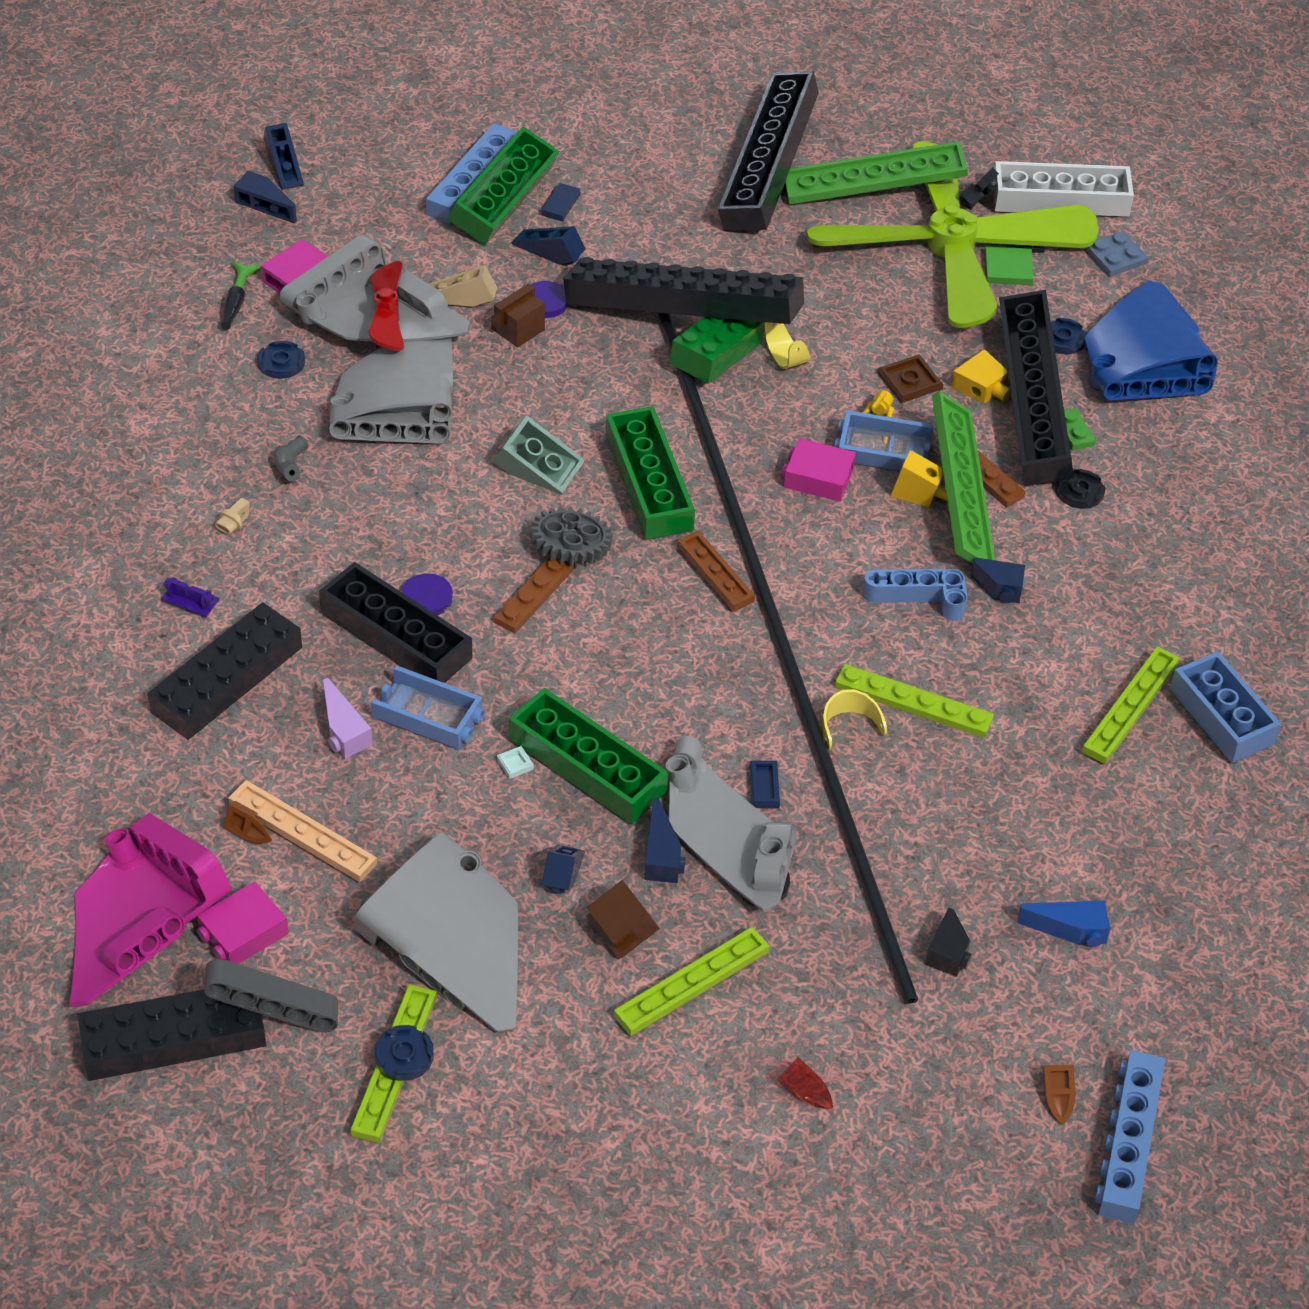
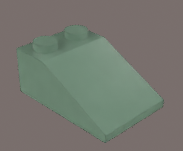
(538, 457)

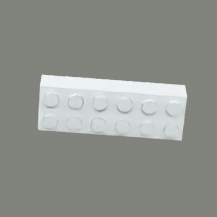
(1050, 185)

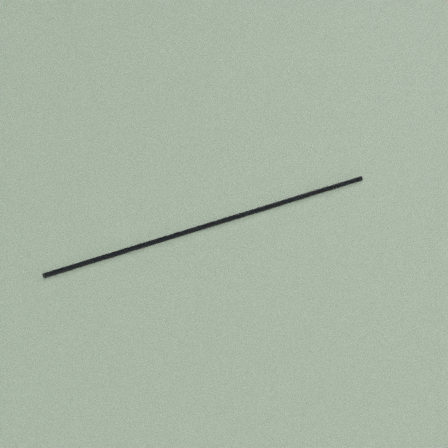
(807, 712)

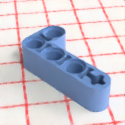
(919, 586)

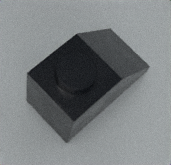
(949, 946)

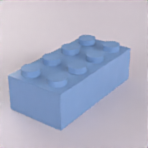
(1225, 707)

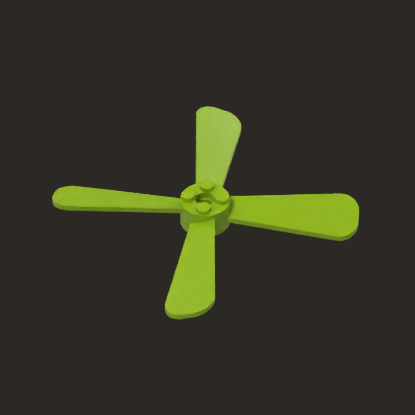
(954, 236)

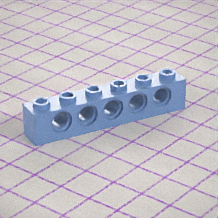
(444, 196)
(1125, 1202)

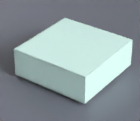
(515, 762)

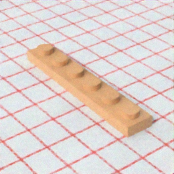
(305, 832)

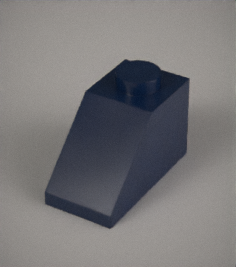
(999, 579)
(562, 868)

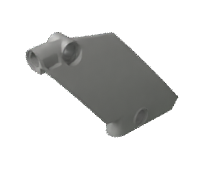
(727, 829)

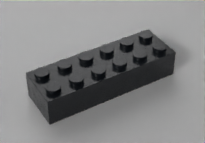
(395, 624)
(225, 670)
(165, 1033)

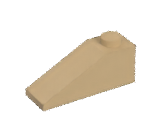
(468, 287)

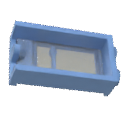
(883, 439)
(429, 708)

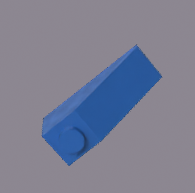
(1072, 921)

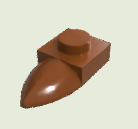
(243, 823)
(1060, 1090)

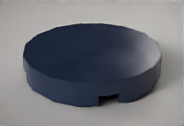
(1069, 337)
(281, 359)
(404, 1053)

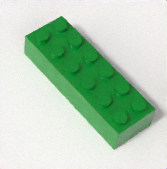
(503, 185)
(650, 472)
(588, 755)

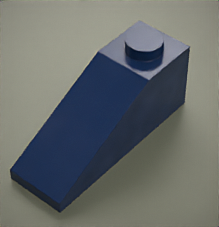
(283, 156)
(264, 196)
(553, 244)
(663, 848)

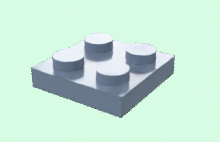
(1117, 254)

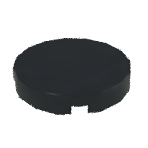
(1081, 495)

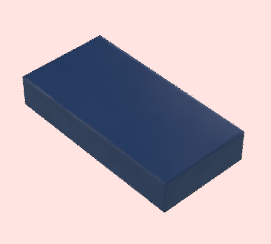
(561, 202)
(764, 784)

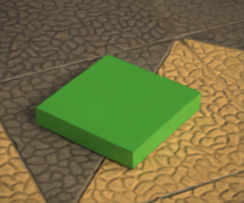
(1009, 265)

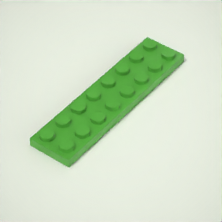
(876, 172)
(963, 479)

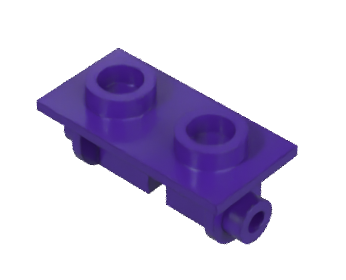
(188, 597)

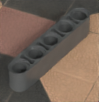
(271, 995)

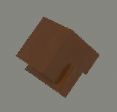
(519, 316)
(621, 919)

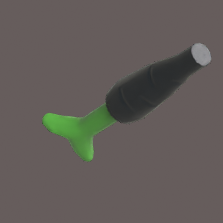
(236, 294)

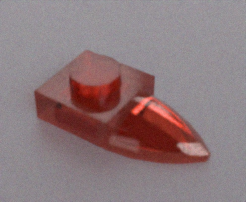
(805, 1084)

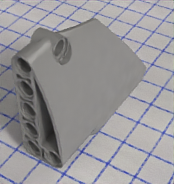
(341, 297)
(397, 391)
(451, 929)

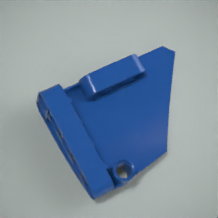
(1149, 349)

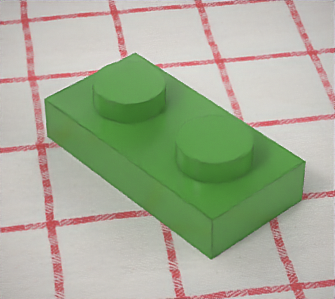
(1078, 432)

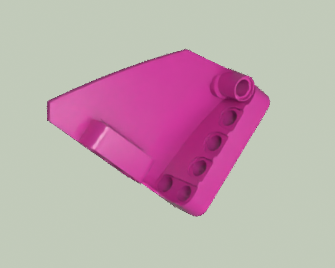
(139, 902)

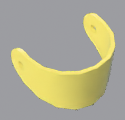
(783, 348)
(851, 702)

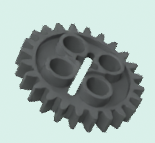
(571, 536)

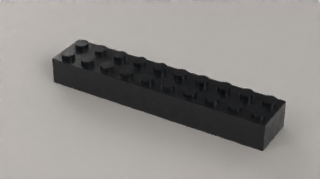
(768, 151)
(684, 290)
(1036, 388)

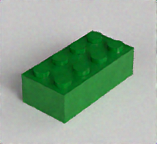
(715, 346)

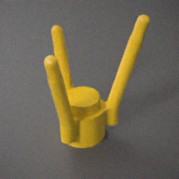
(881, 404)

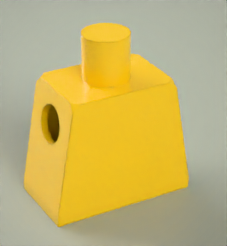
(982, 378)
(919, 481)

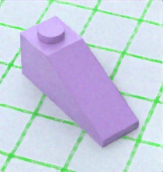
(346, 727)

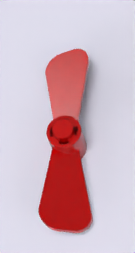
(385, 326)

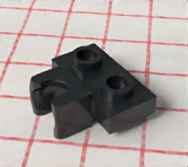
(975, 193)

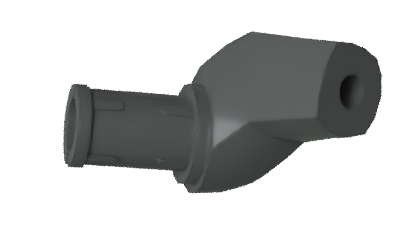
(285, 456)

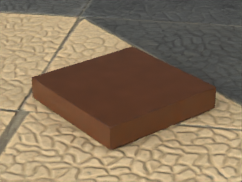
(910, 378)

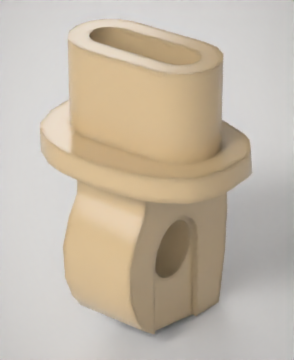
(232, 518)

